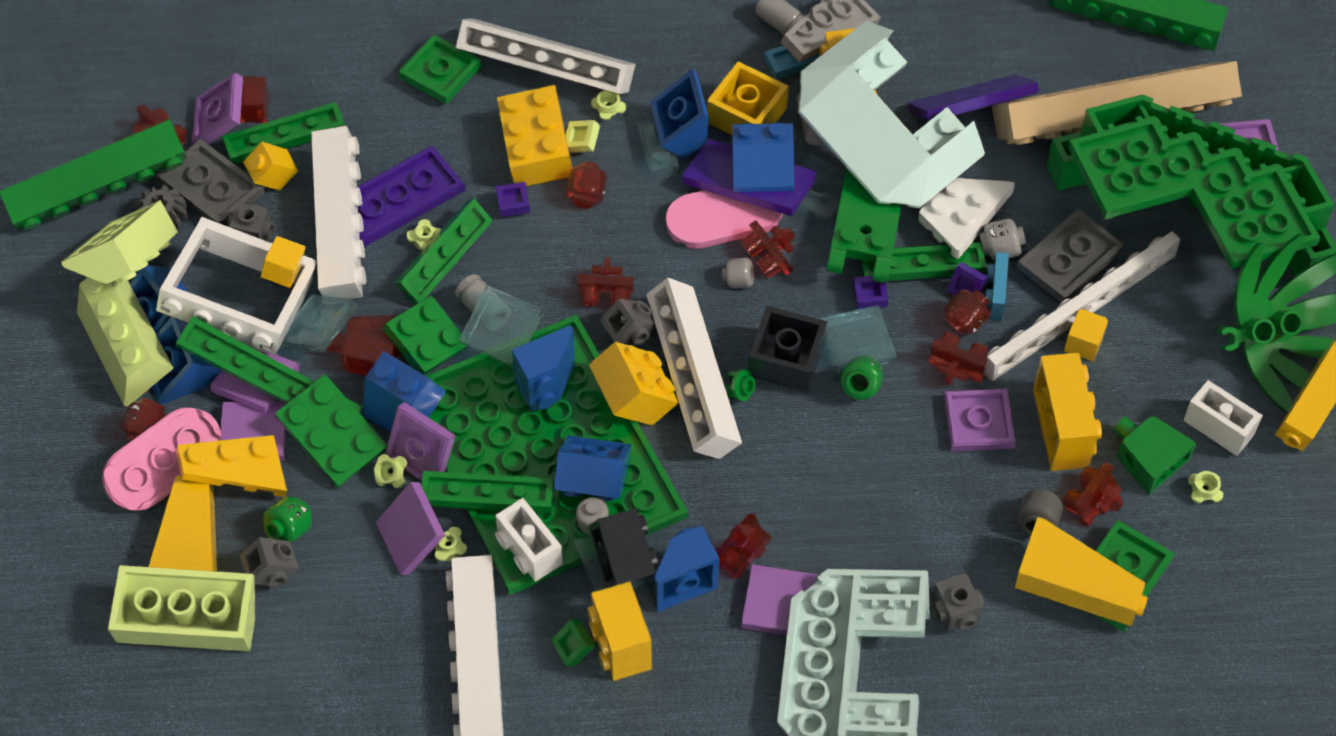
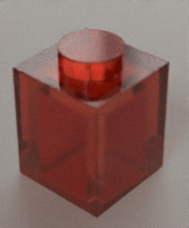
(254, 100)

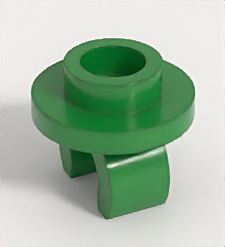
(742, 385)

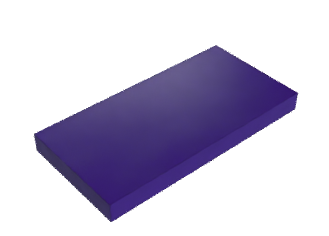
(974, 96)
(713, 172)
(406, 193)

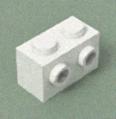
(1222, 417)
(528, 539)

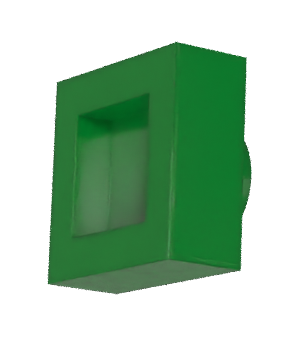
(573, 642)

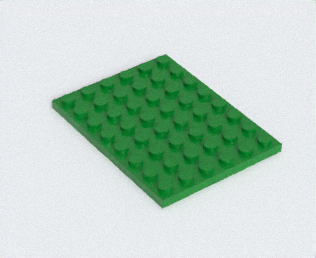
(503, 437)

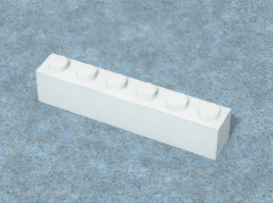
(545, 55)
(337, 213)
(693, 369)
(475, 647)

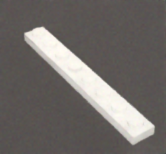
(1090, 299)

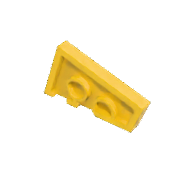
(237, 462)

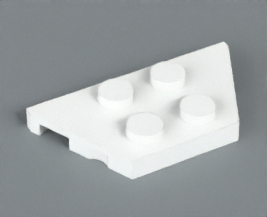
(963, 210)

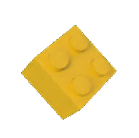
(746, 99)
(634, 383)
(620, 631)

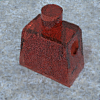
(363, 343)

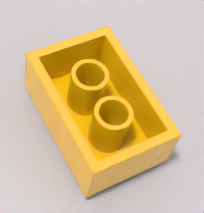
(535, 136)
(1066, 411)

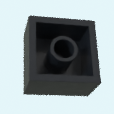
(787, 348)
(623, 548)

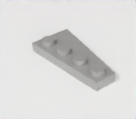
(828, 15)

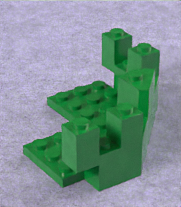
(1244, 188)

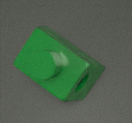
(1152, 451)

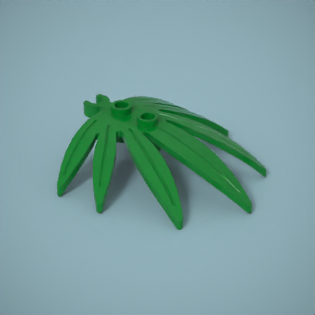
(1271, 324)

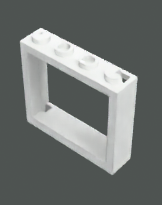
(245, 251)

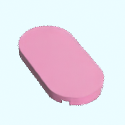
(713, 219)
(147, 466)

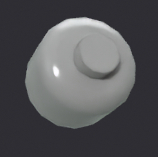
(739, 273)
(589, 511)

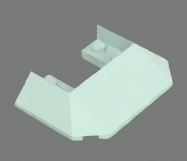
(868, 136)
(825, 648)

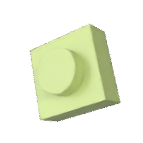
(582, 135)

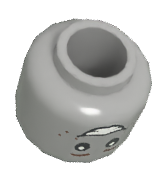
(1002, 237)

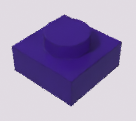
(512, 199)
(966, 278)
(869, 292)

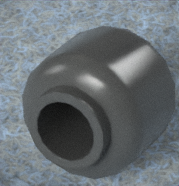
(1039, 504)

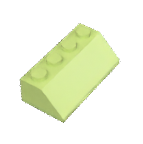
(124, 245)
(122, 337)
(183, 608)

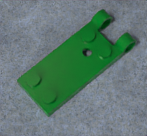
(859, 213)

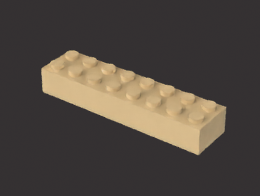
(1064, 111)

